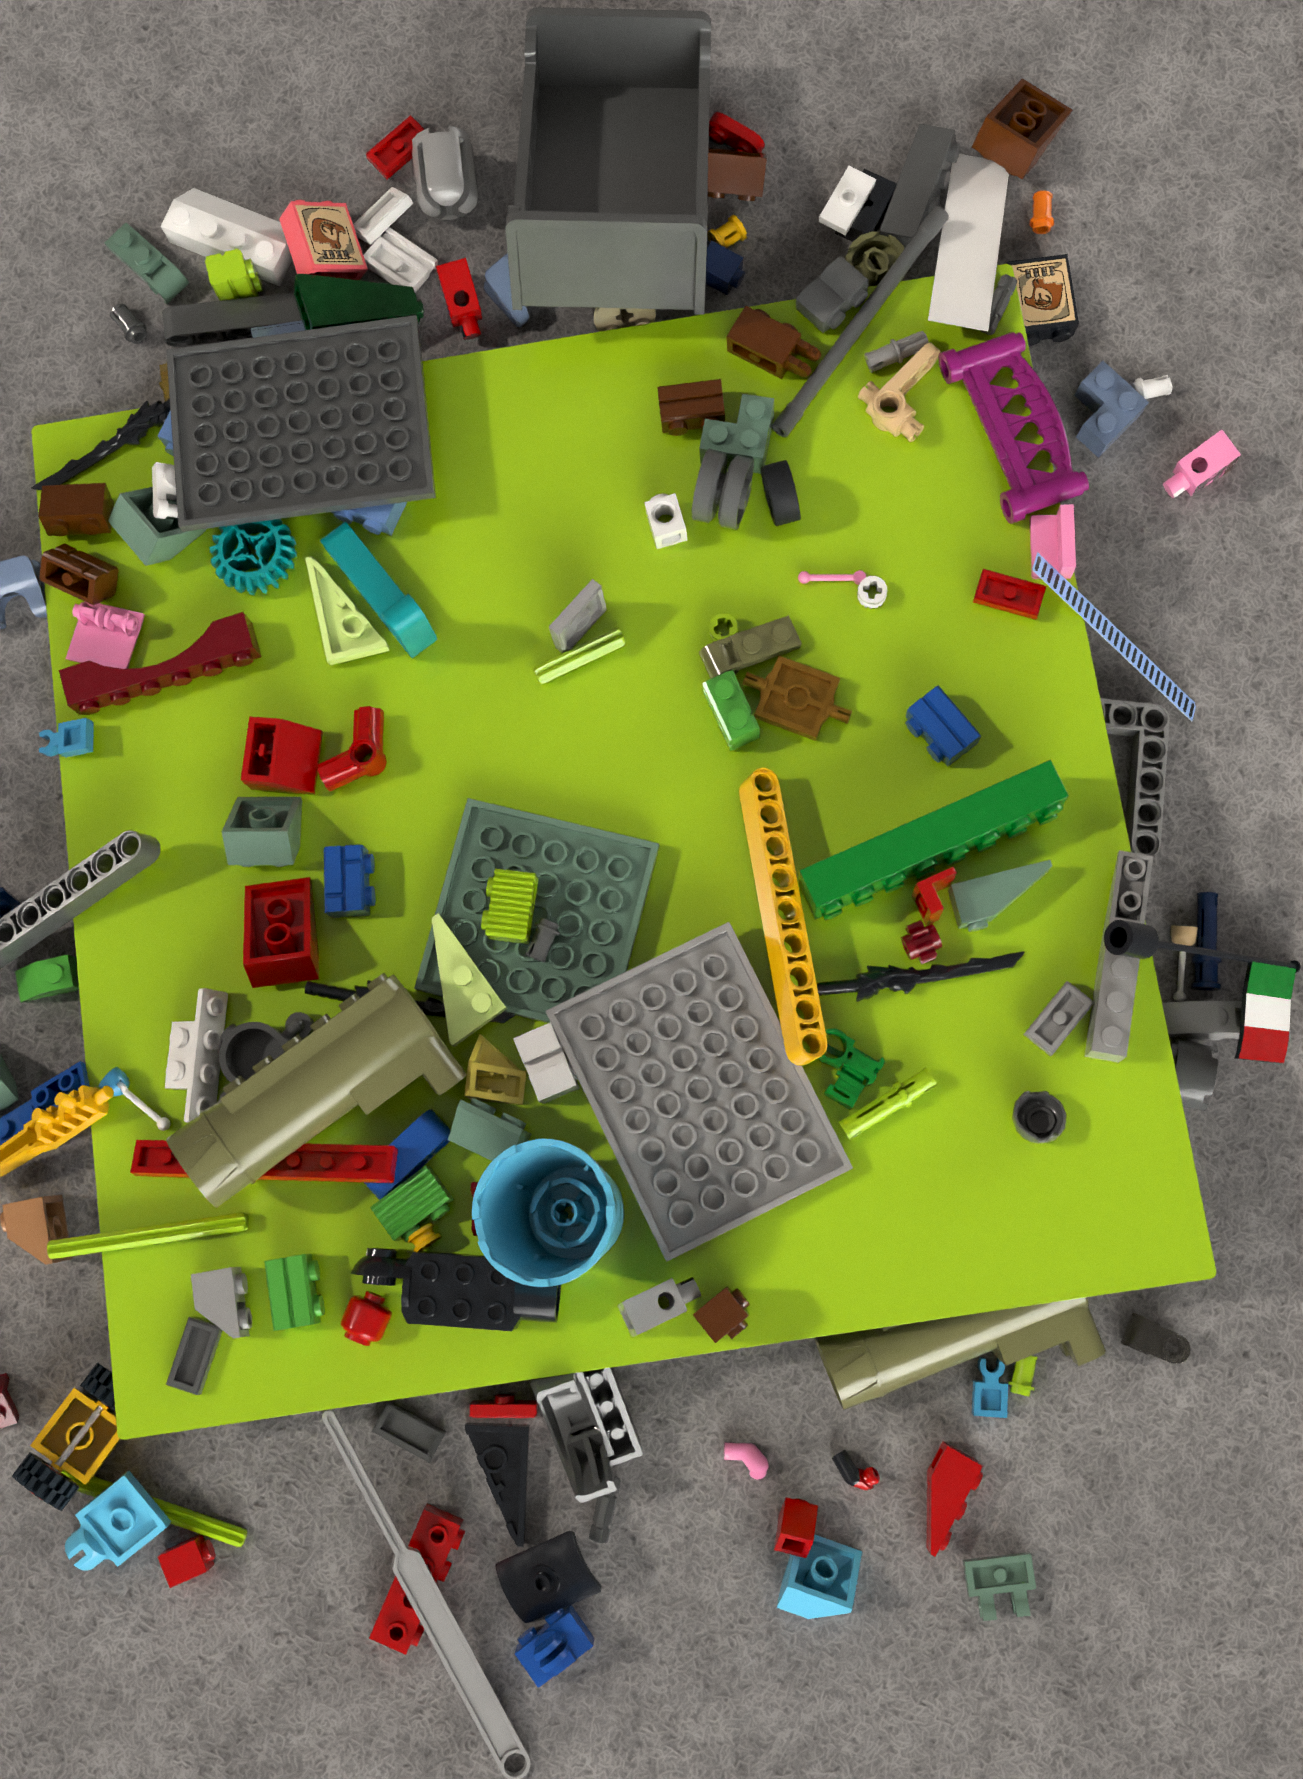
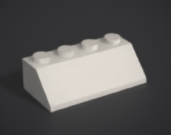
(217, 226)

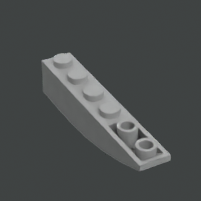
(1118, 974)

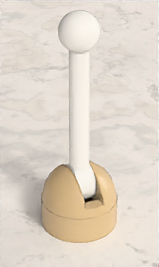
(1186, 936)

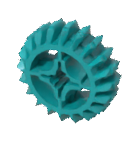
(231, 563)

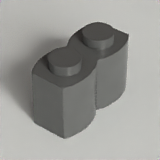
(832, 295)

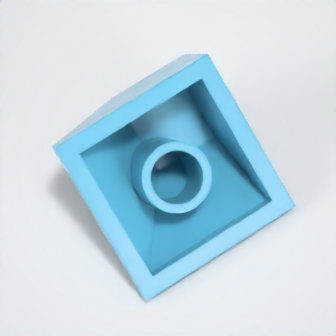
(822, 1582)

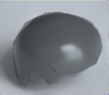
(1039, 1117)

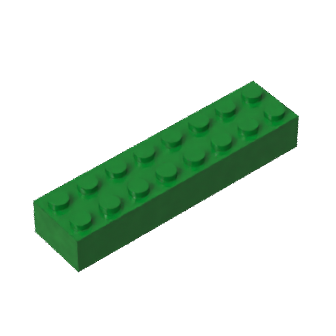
(933, 840)

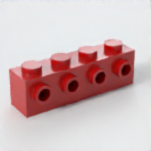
(434, 1537)

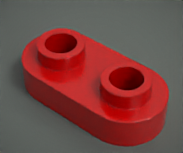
(729, 131)

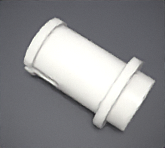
(1153, 387)

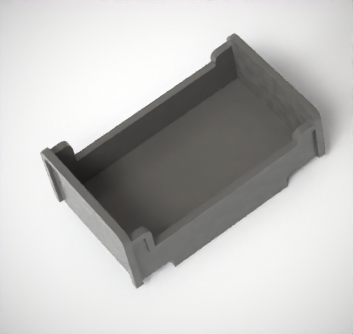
(612, 160)

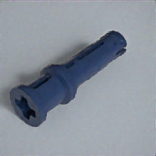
(1206, 966)

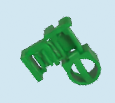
(853, 1072)

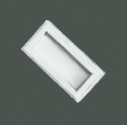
(382, 215)

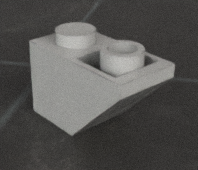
(222, 1301)

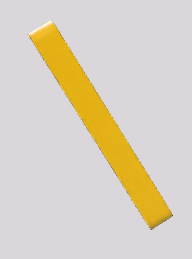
(777, 929)

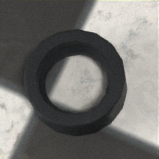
(780, 493)

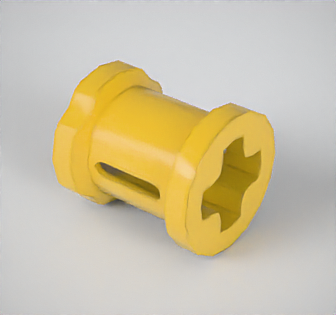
(728, 233)

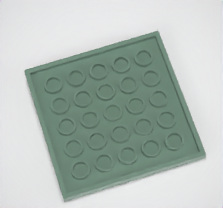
(586, 884)

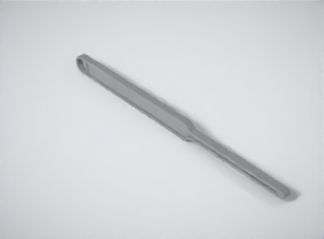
(437, 1619)

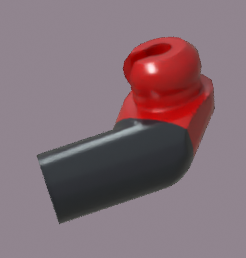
(855, 1476)

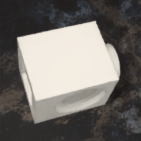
(669, 532)

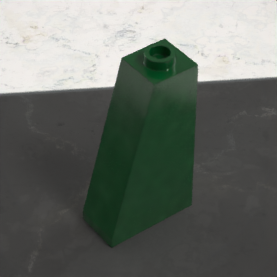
(341, 301)

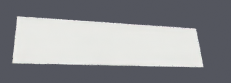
(969, 244)

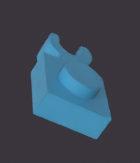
(72, 738)
(990, 1395)

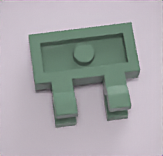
(1000, 1575)

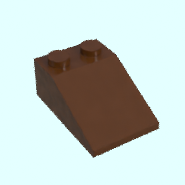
(1020, 128)

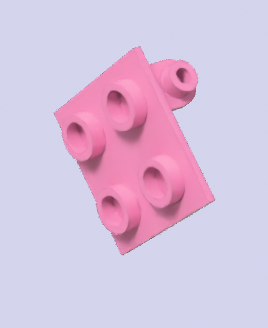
(104, 635)

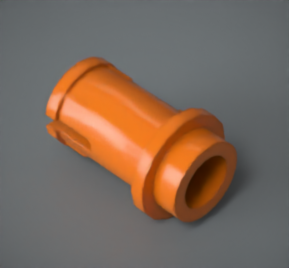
(1042, 217)

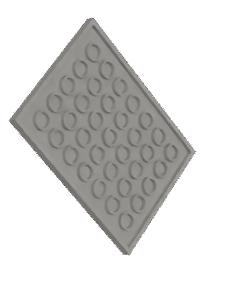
(698, 1091)

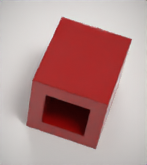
(796, 1527)
(187, 1560)

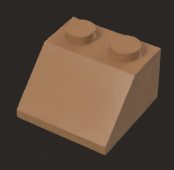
(35, 1223)

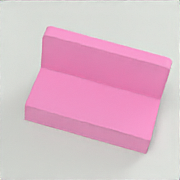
(1054, 540)

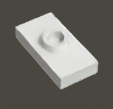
(847, 200)

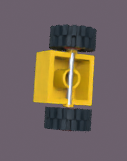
(75, 1440)

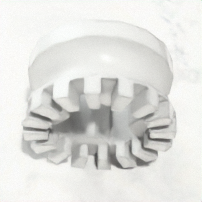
(880, 587)

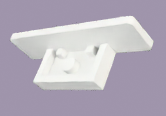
(195, 1053)

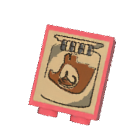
(323, 240)

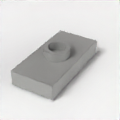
(1058, 1018)

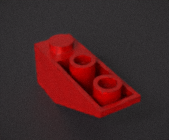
(948, 1484)

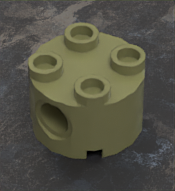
(874, 255)

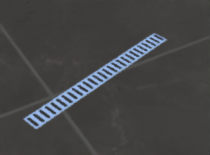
(1113, 636)

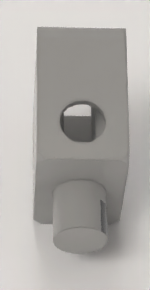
(643, 1311)

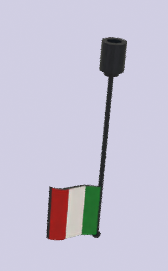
(1264, 994)

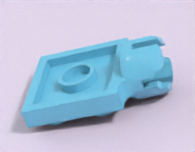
(116, 1524)

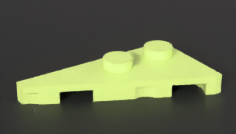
(342, 626)
(466, 992)

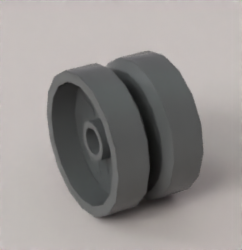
(722, 489)

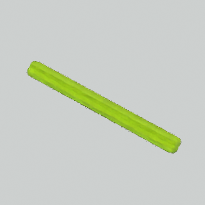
(147, 1235)
(178, 1515)

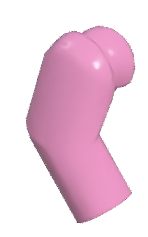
(750, 1455)

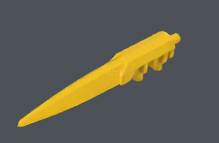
(55, 1125)

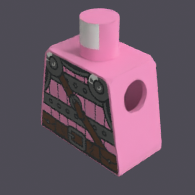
(1211, 459)

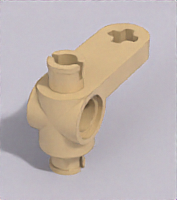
(893, 392)

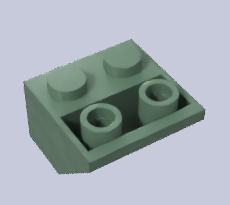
(484, 1133)

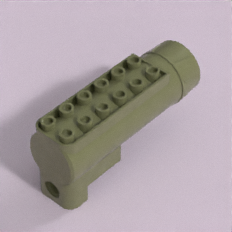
(345, 1062)
(887, 1358)

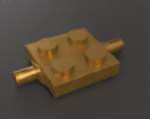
(797, 698)

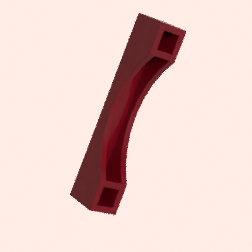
(223, 645)

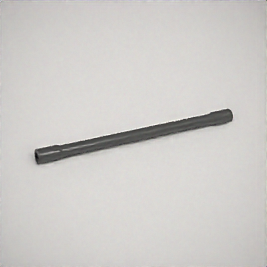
(794, 410)

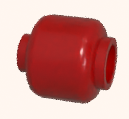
(366, 1318)

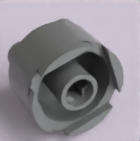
(1194, 1071)

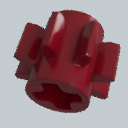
(921, 942)

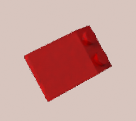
(280, 933)

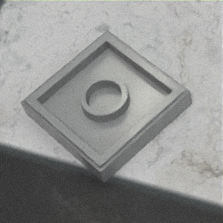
(578, 617)

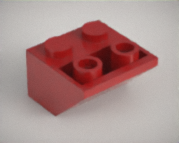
(281, 756)

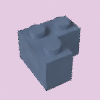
(1113, 405)

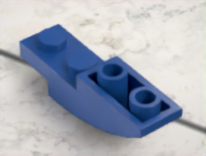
(42, 1098)

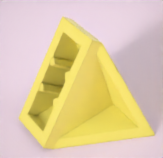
(493, 1076)

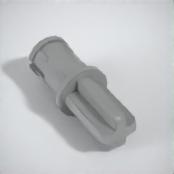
(895, 351)

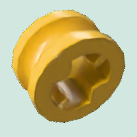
(424, 1237)

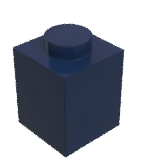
(723, 268)

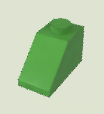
(47, 978)

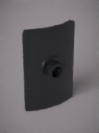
(546, 1577)

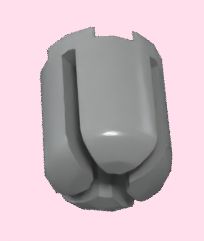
(445, 173)

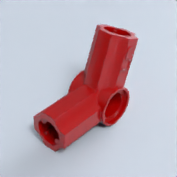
(367, 739)

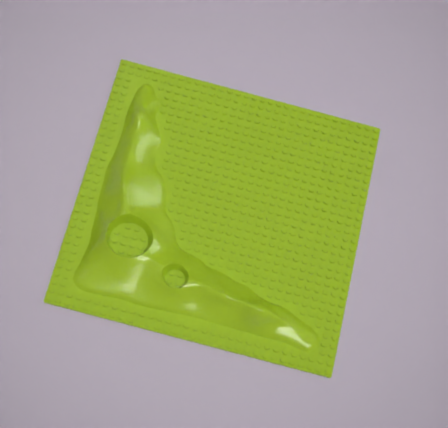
(537, 495)

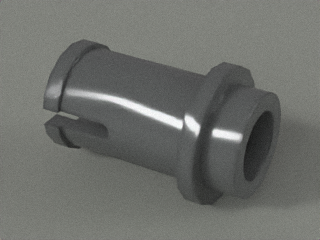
(133, 329)
(542, 939)

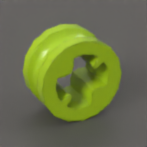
(722, 618)

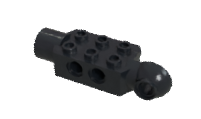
(458, 1290)

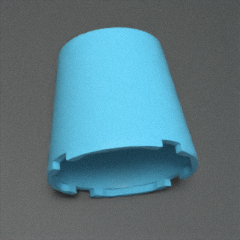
(524, 1216)

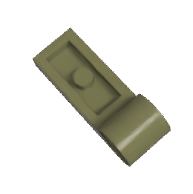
(750, 647)

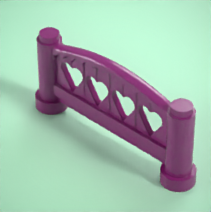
(1029, 487)

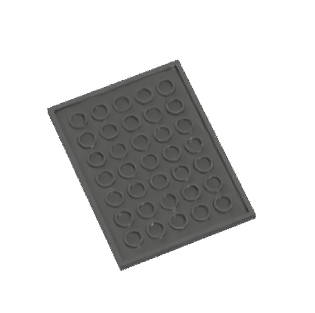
(299, 424)

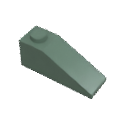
(984, 898)

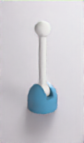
(120, 1083)

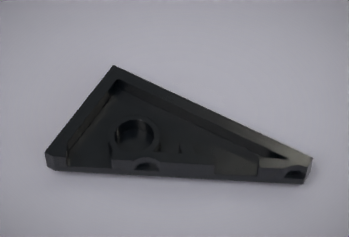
(504, 1458)

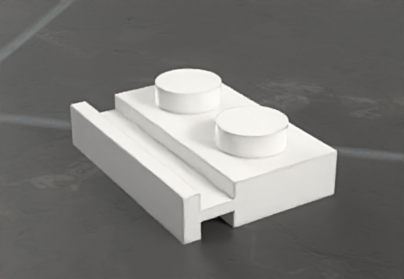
(399, 260)

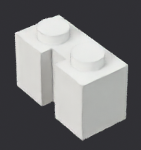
(546, 1063)

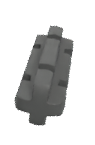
(1000, 301)
(604, 1515)

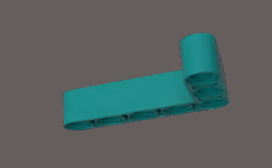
(394, 608)

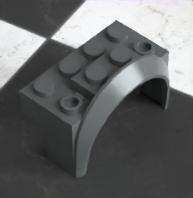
(583, 1401)

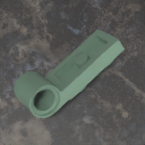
(147, 262)

